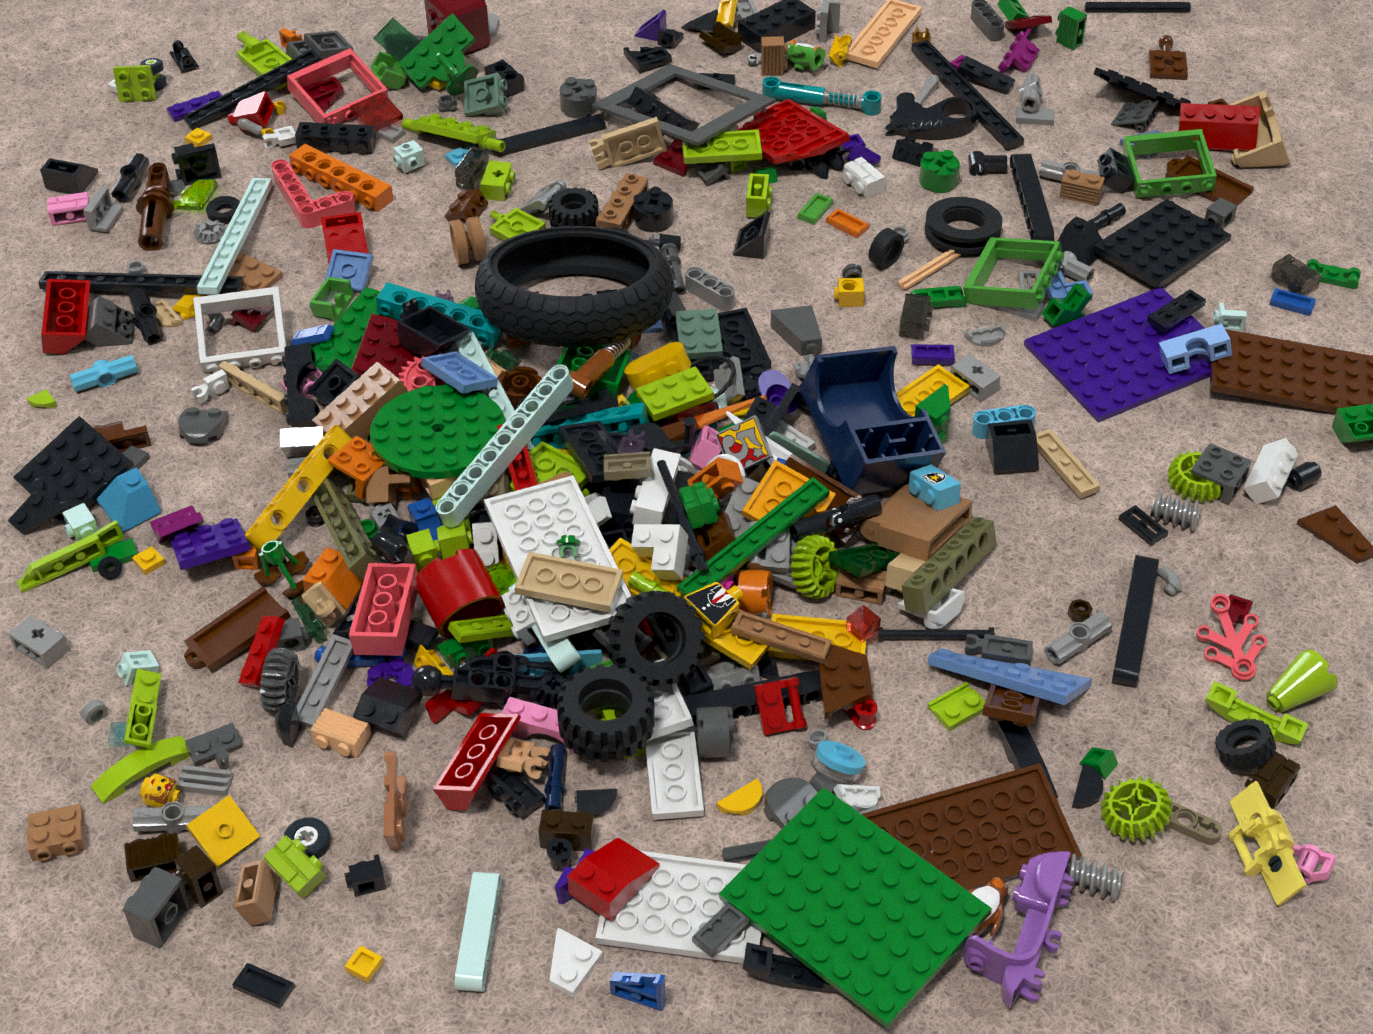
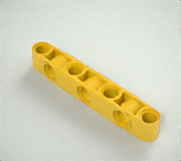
(289, 498)

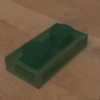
(312, 624)

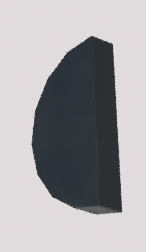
(1089, 788)

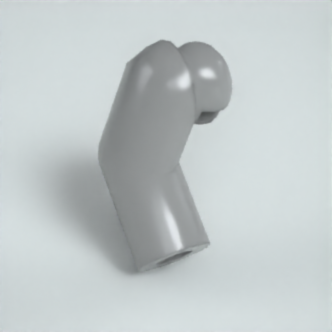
(754, 59)
(1171, 578)

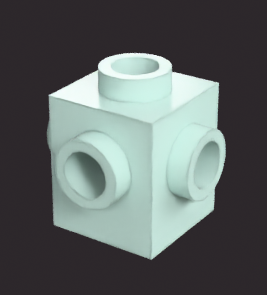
(408, 156)

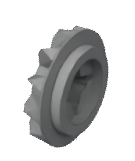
(206, 236)

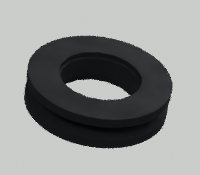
(962, 209)

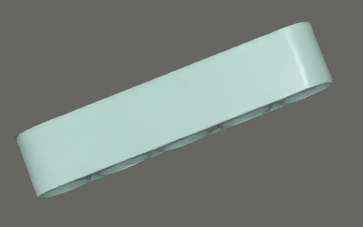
(560, 650)
(476, 933)

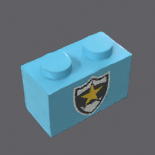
(934, 487)

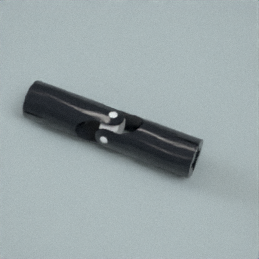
(847, 513)

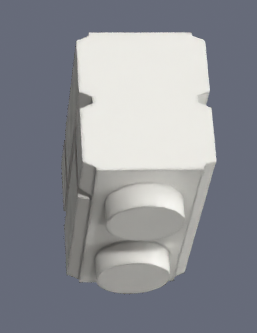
(864, 177)

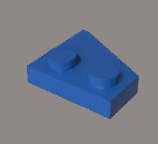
(640, 988)

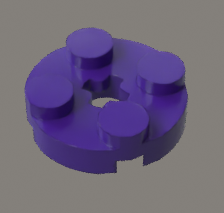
(392, 669)

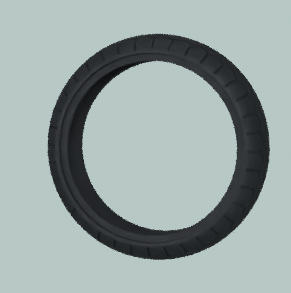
(573, 319)

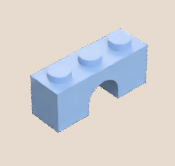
(1208, 341)

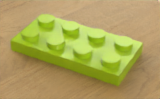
(725, 147)

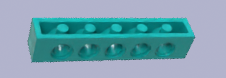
(393, 296)
(614, 420)

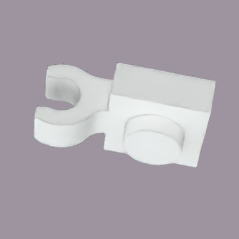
(281, 136)
(213, 385)

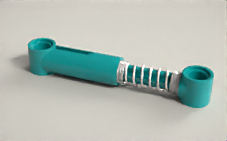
(868, 102)

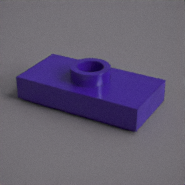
(932, 354)

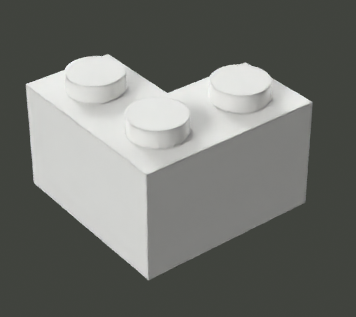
(665, 544)

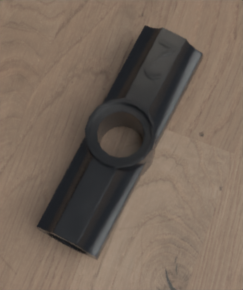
(130, 177)
(145, 316)

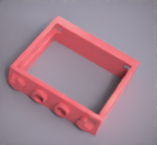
(326, 69)

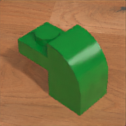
(1067, 310)

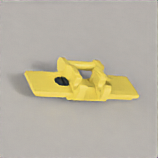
(1276, 844)

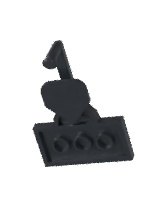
(591, 441)

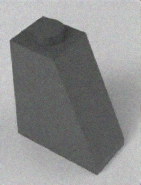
(798, 329)

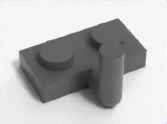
(215, 745)

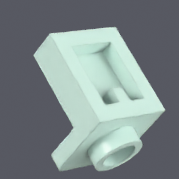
(1230, 319)
(136, 660)

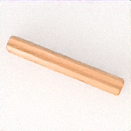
(928, 269)

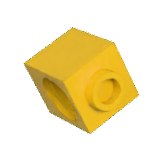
(849, 292)

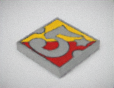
(745, 442)

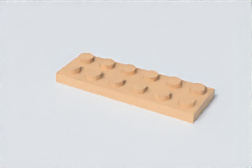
(883, 33)

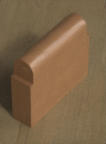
(914, 526)

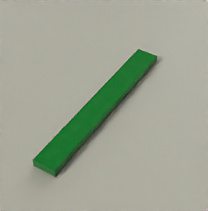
(757, 536)

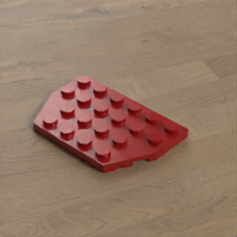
(794, 133)

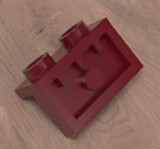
(251, 317)

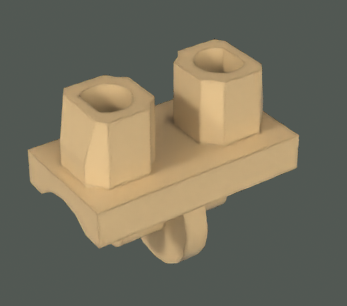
(324, 604)

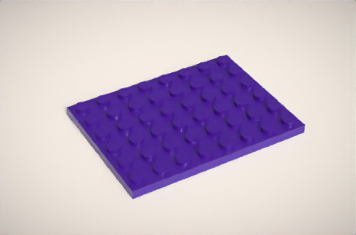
(1114, 356)

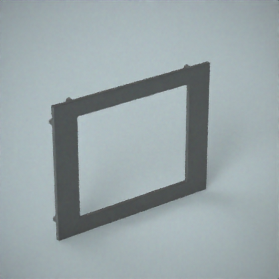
(755, 103)

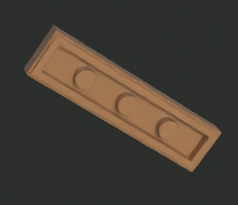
(781, 637)

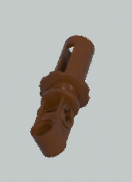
(154, 207)

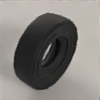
(222, 202)

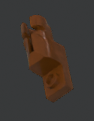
(122, 438)

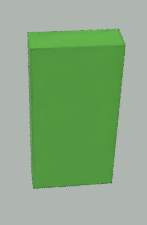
(815, 208)

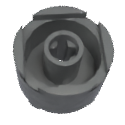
(578, 97)
(715, 732)

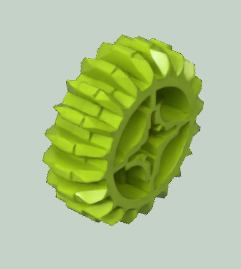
(1189, 484)
(811, 569)
(1147, 817)

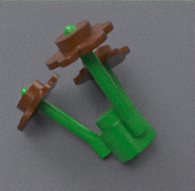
(273, 553)

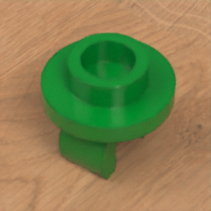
(568, 542)

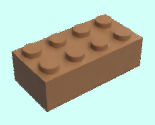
(361, 401)

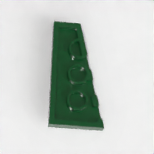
(862, 559)

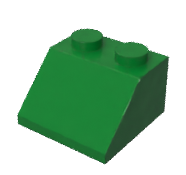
(938, 409)

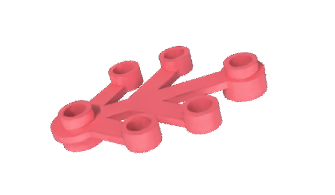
(1232, 641)

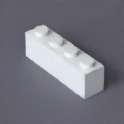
(653, 495)

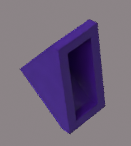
(650, 28)

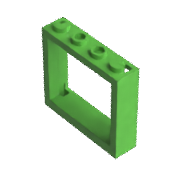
(1169, 143)
(997, 248)

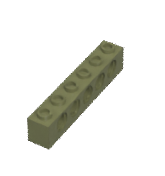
(345, 527)
(949, 565)

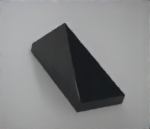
(704, 22)

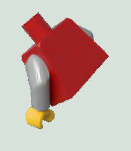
(254, 113)

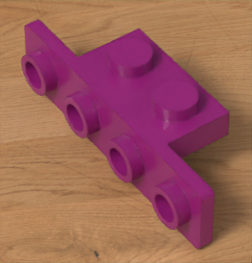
(1020, 53)

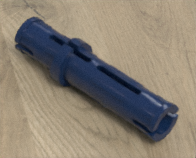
(554, 787)

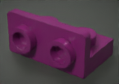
(181, 520)

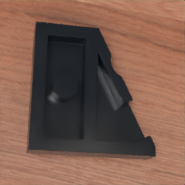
(35, 512)

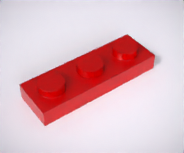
(264, 641)

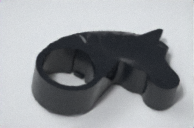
(931, 122)

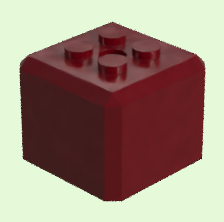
(470, 13)

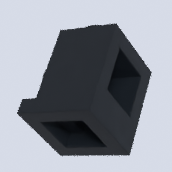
(366, 877)

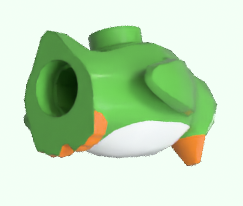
(805, 55)

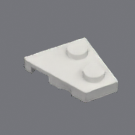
(572, 962)

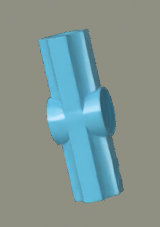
(103, 373)

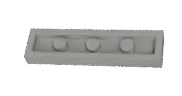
(324, 680)

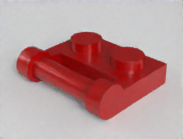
(771, 706)

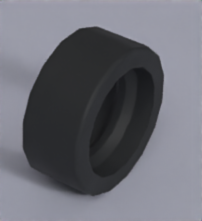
(886, 248)

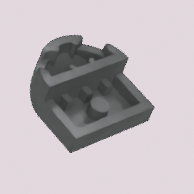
(201, 424)
(786, 799)

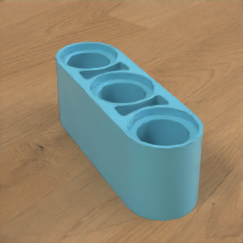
(1005, 414)

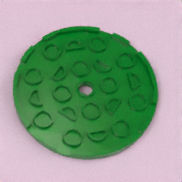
(407, 425)

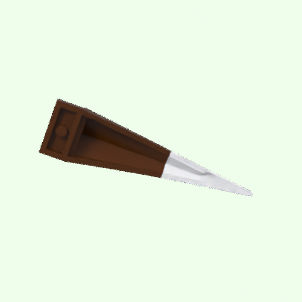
(842, 493)

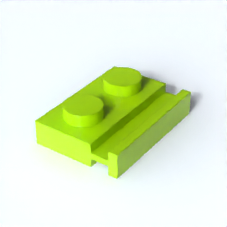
(957, 706)

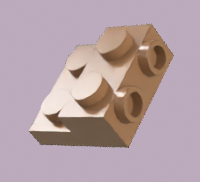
(55, 832)

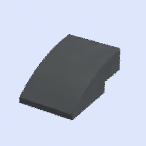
(323, 43)

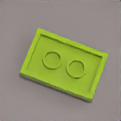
(675, 393)

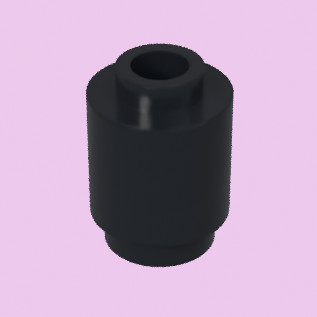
(1304, 475)

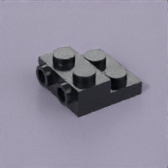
(196, 163)

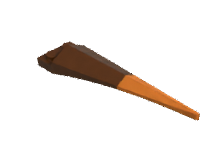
(676, 430)

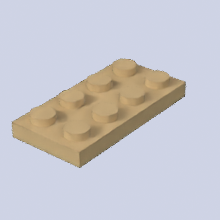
(569, 582)

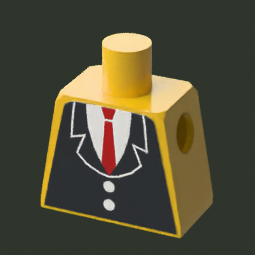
(715, 607)

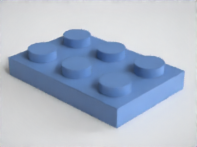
(459, 372)

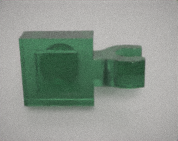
(503, 359)

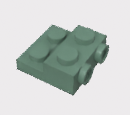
(485, 95)

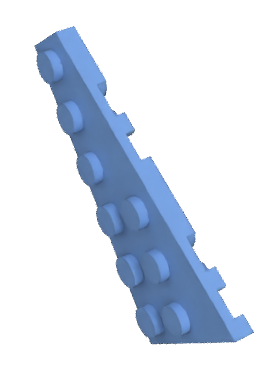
(1019, 677)

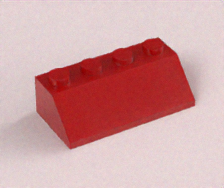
(1222, 125)
(64, 315)
(475, 759)

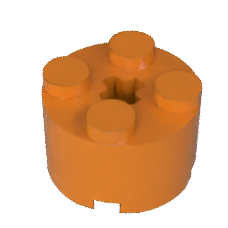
(756, 591)

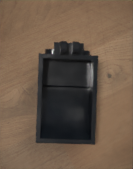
(427, 328)

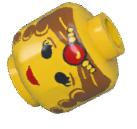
(159, 790)

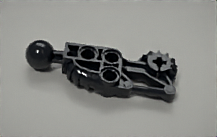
(496, 679)

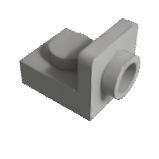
(380, 513)

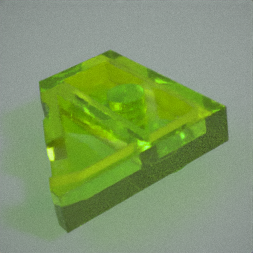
(196, 195)

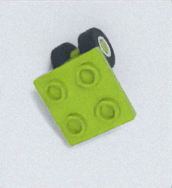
(140, 81)

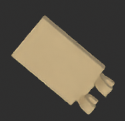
(628, 144)

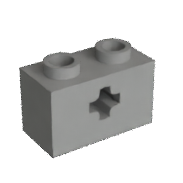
(981, 378)
(39, 641)

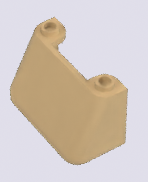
(1270, 143)

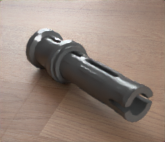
(674, 263)

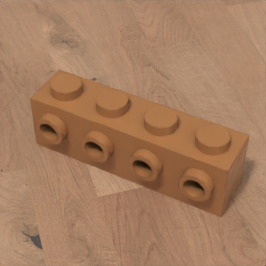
(620, 208)

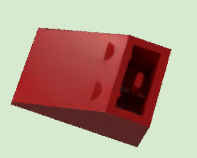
(344, 233)

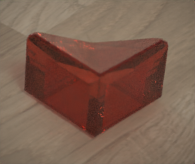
(863, 623)

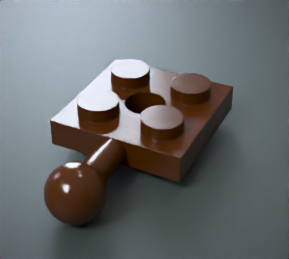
(1159, 59)

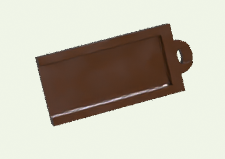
(1225, 187)
(231, 631)

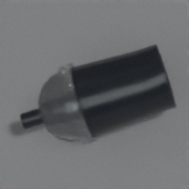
(659, 240)

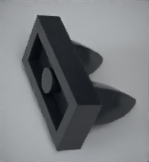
(819, 162)

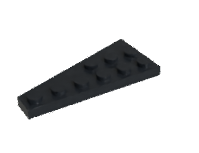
(1143, 89)

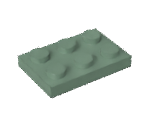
(699, 332)

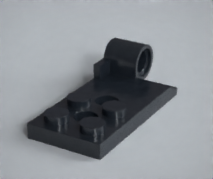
(601, 400)

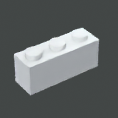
(1271, 471)

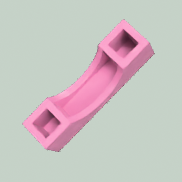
(533, 719)

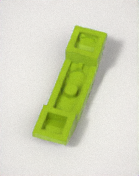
(1224, 702)
(138, 764)

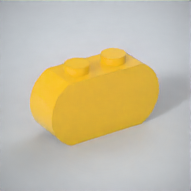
(657, 365)

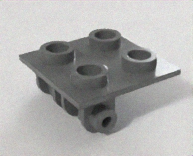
(1137, 113)

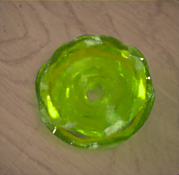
(505, 572)

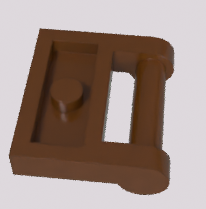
(719, 534)

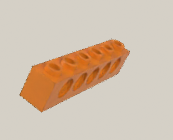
(341, 177)

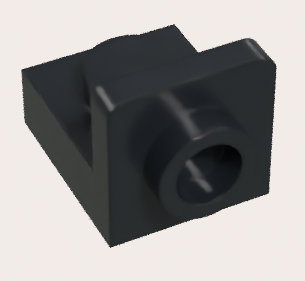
(669, 38)

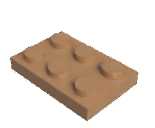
(254, 273)

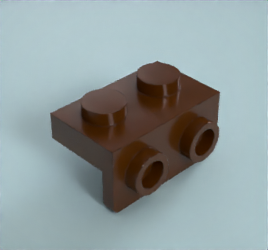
(467, 205)

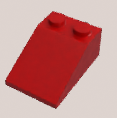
(610, 877)

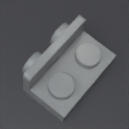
(731, 674)

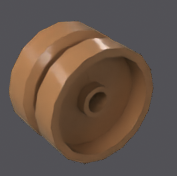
(471, 239)

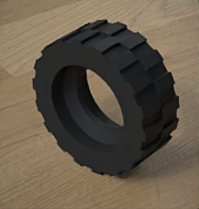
(1250, 756)

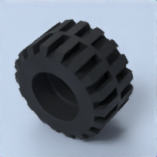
(573, 208)

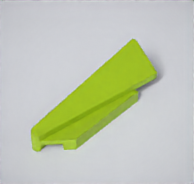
(70, 557)

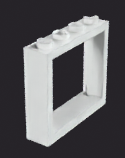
(233, 302)

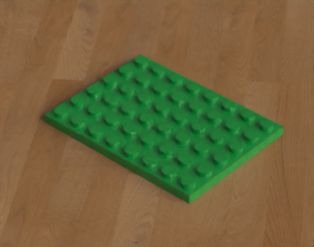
(855, 906)

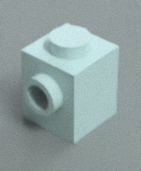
(79, 522)

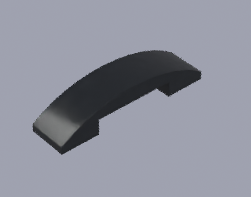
(782, 970)

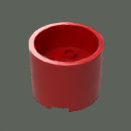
(458, 590)

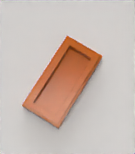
(847, 223)

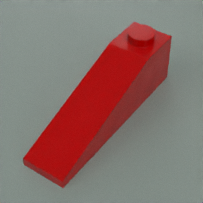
(522, 469)

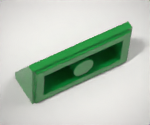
(1012, 9)

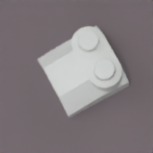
(943, 611)

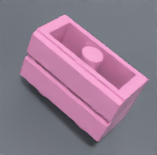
(67, 208)
(704, 447)

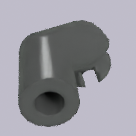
(217, 320)

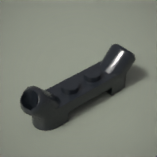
(392, 538)

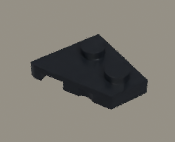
(648, 57)

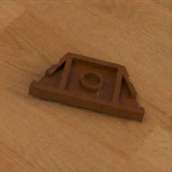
(844, 680)

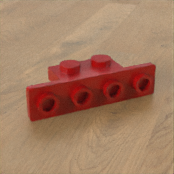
(442, 704)

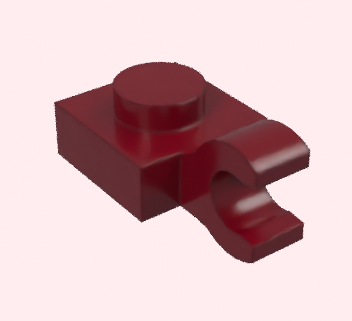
(1238, 609)

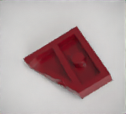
(325, 92)

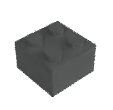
(157, 907)

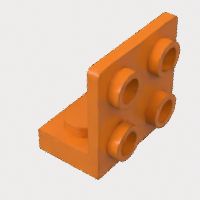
(358, 462)

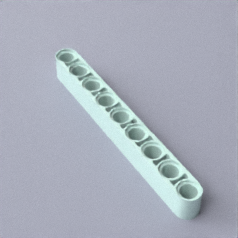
(504, 446)

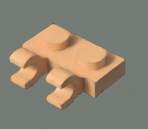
(523, 755)

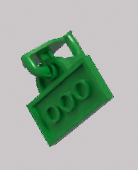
(440, 55)

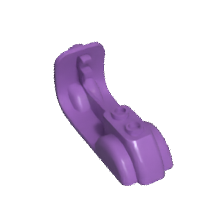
(1036, 898)

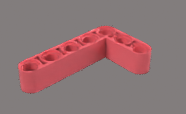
(306, 210)

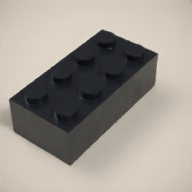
(781, 19)

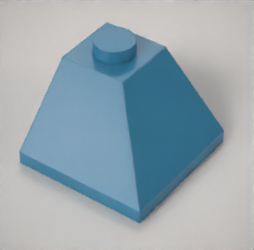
(129, 500)

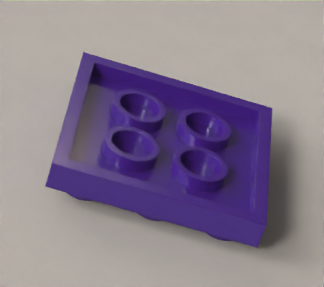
(209, 543)

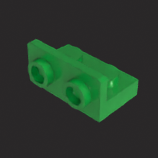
(455, 652)

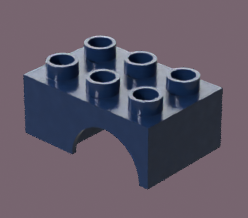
(864, 423)

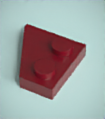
(672, 159)

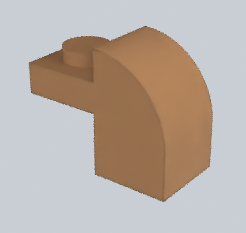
(383, 485)

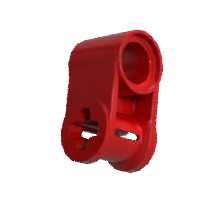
(863, 715)

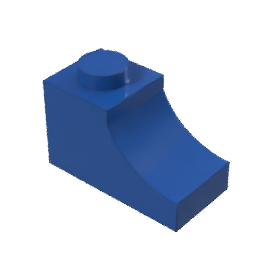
(425, 516)

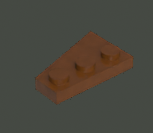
(1340, 532)

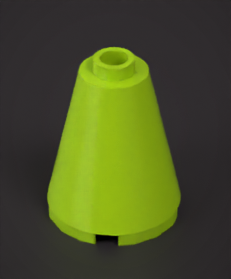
(1301, 682)

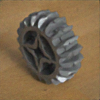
(279, 679)

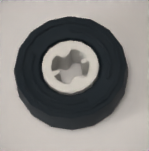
(314, 830)

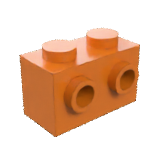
(720, 475)

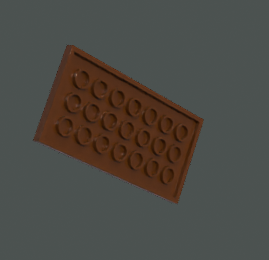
(1293, 373)
(982, 826)

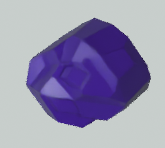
(860, 151)

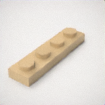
(260, 391)
(1066, 464)

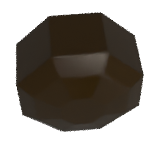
(1080, 610)

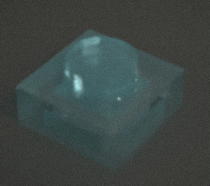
(116, 735)

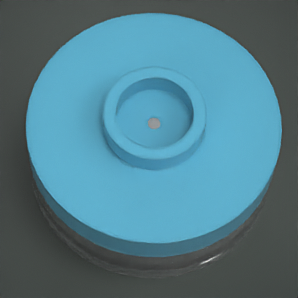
(838, 762)

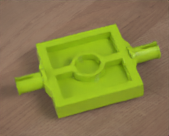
(514, 223)

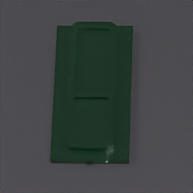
(396, 39)

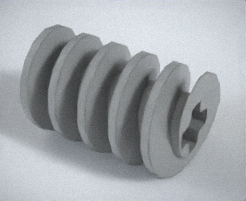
(1176, 511)
(1095, 878)

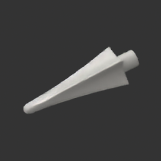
(929, 87)

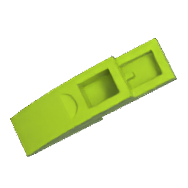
(142, 708)

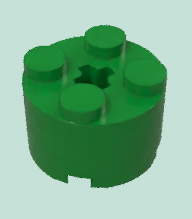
(939, 171)

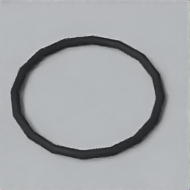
(733, 372)

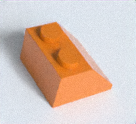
(335, 575)

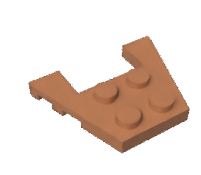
(395, 805)

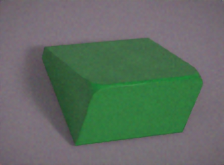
(767, 170)
(1101, 760)

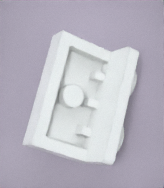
(520, 615)

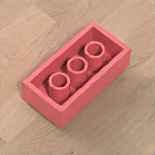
(384, 609)

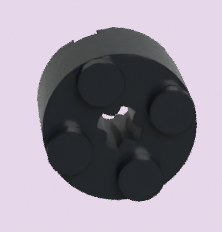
(653, 210)

